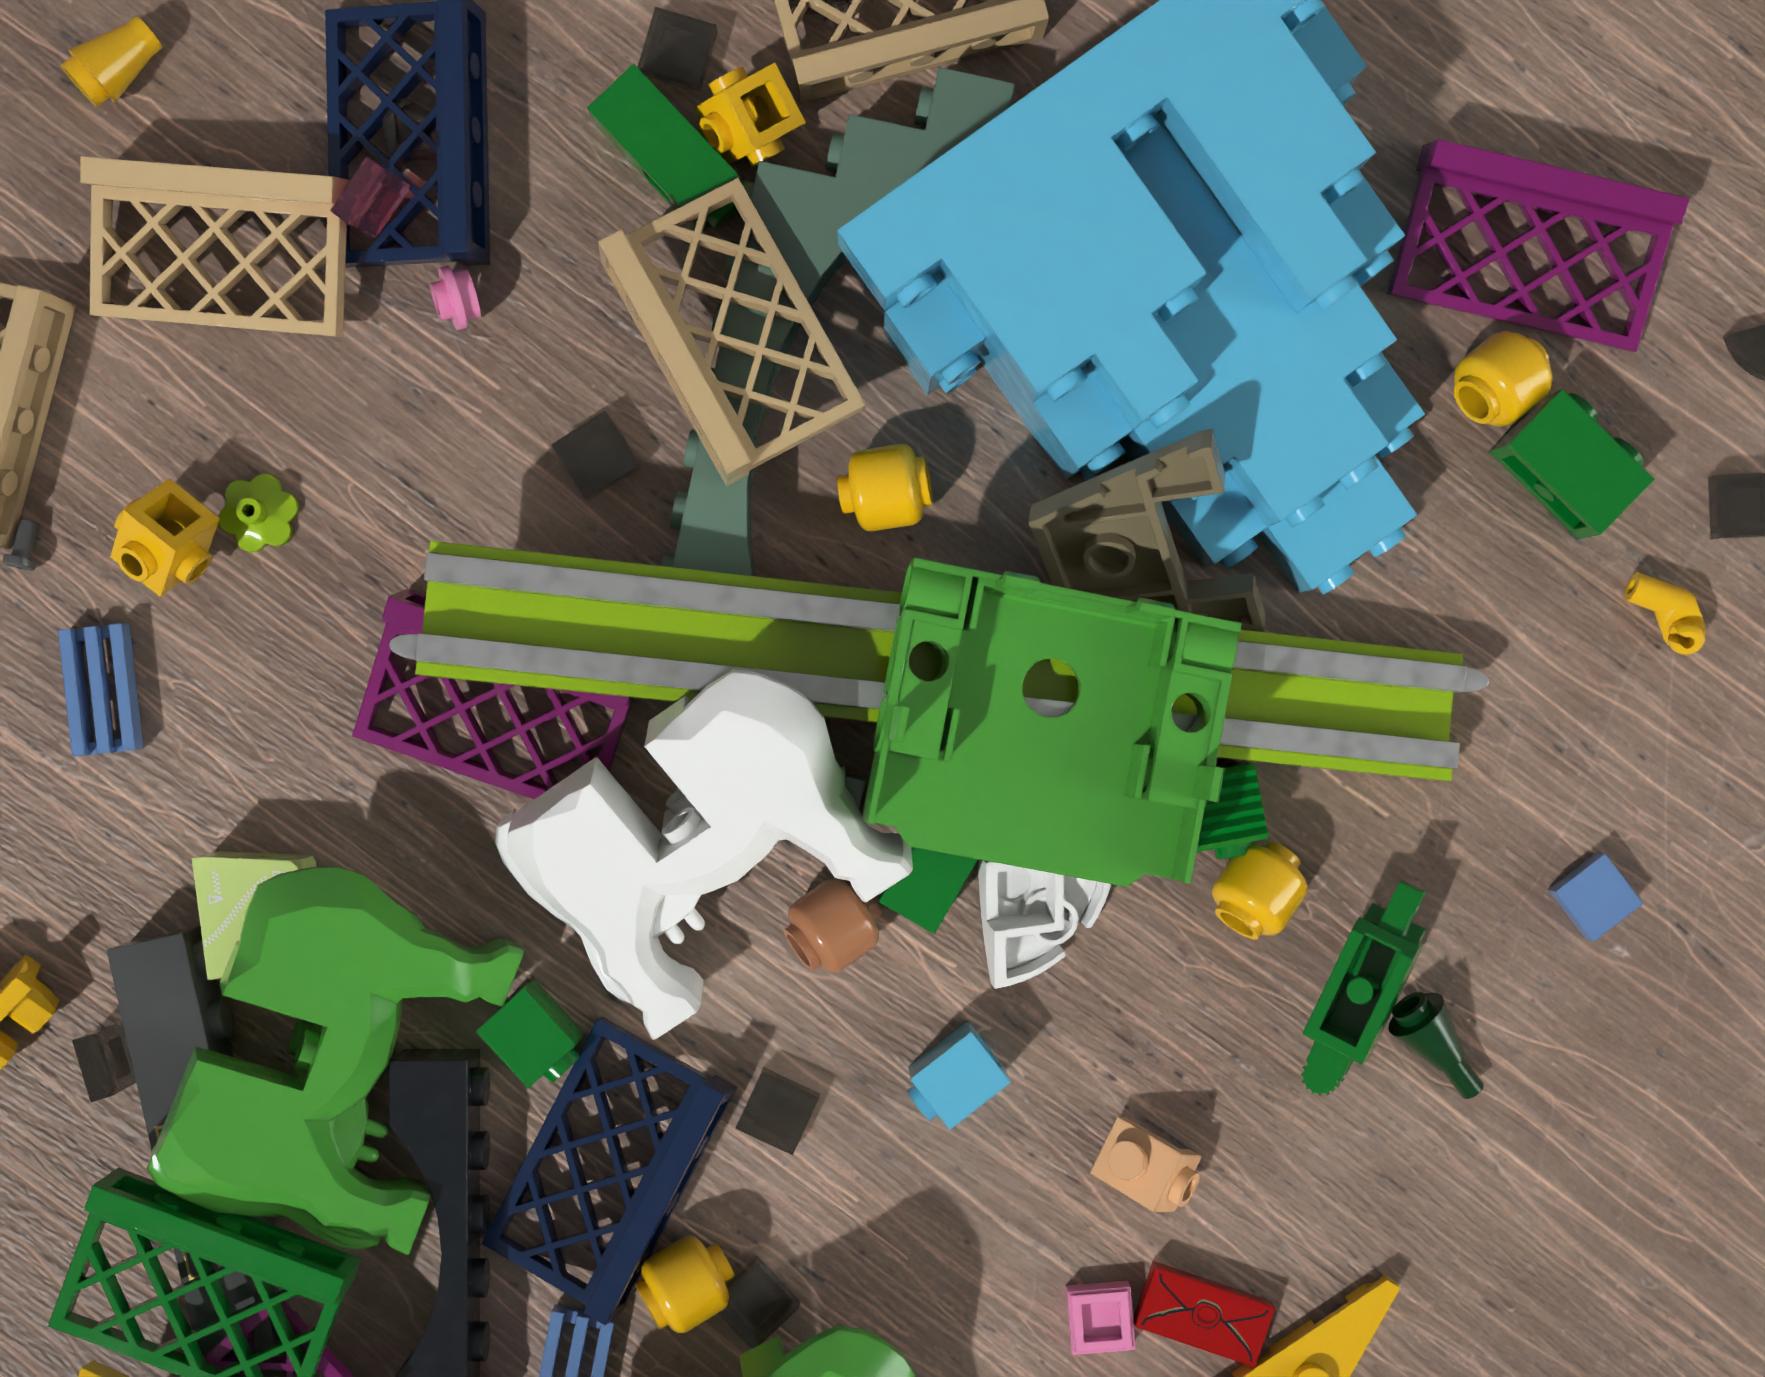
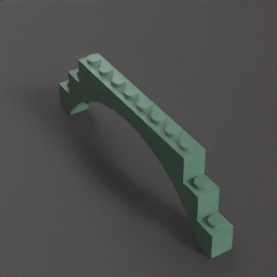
(803, 220)

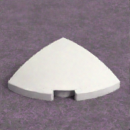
(1029, 916)

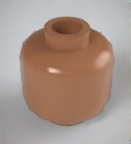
(832, 926)

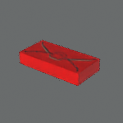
(1203, 1314)

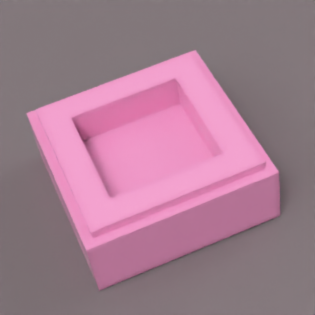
(1100, 1317)

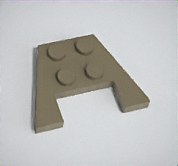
(1116, 539)

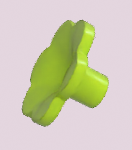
(271, 516)

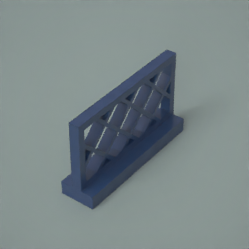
(458, 118)
(646, 1208)

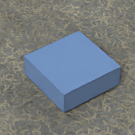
(1595, 896)

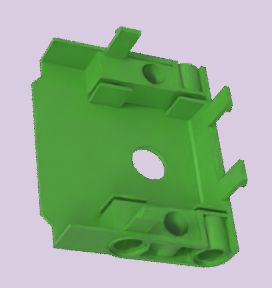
(1071, 795)

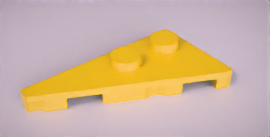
(1333, 1343)

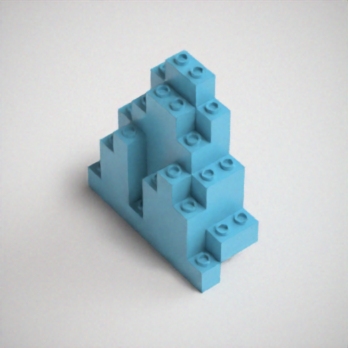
(1171, 257)

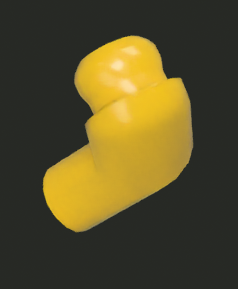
(1674, 611)

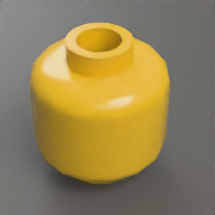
(1502, 379)
(886, 487)
(1260, 891)
(685, 1284)

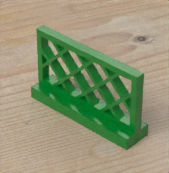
(225, 1239)

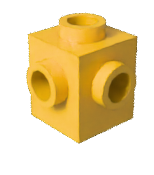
(748, 114)
(164, 538)

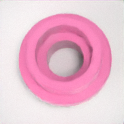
(455, 297)

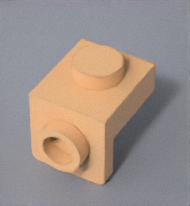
(1147, 1167)

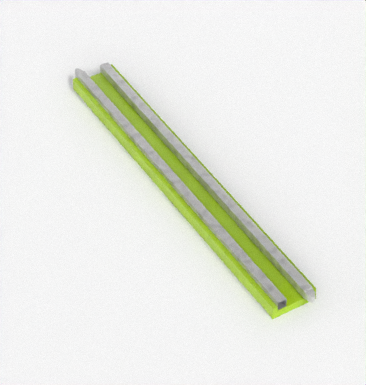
(679, 629)

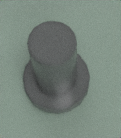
(23, 546)

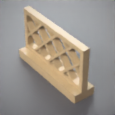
(903, 47)
(216, 189)
(678, 353)
(29, 370)

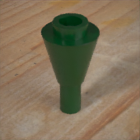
(1427, 1029)

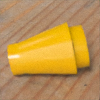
(111, 61)

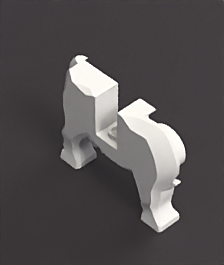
(747, 773)

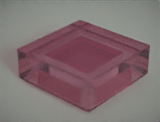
(370, 197)

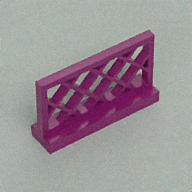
(1545, 189)
(405, 616)

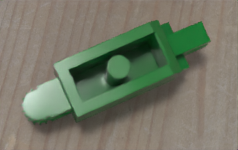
(1363, 988)

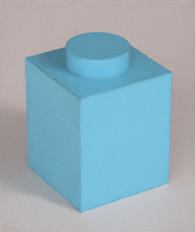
(956, 1077)

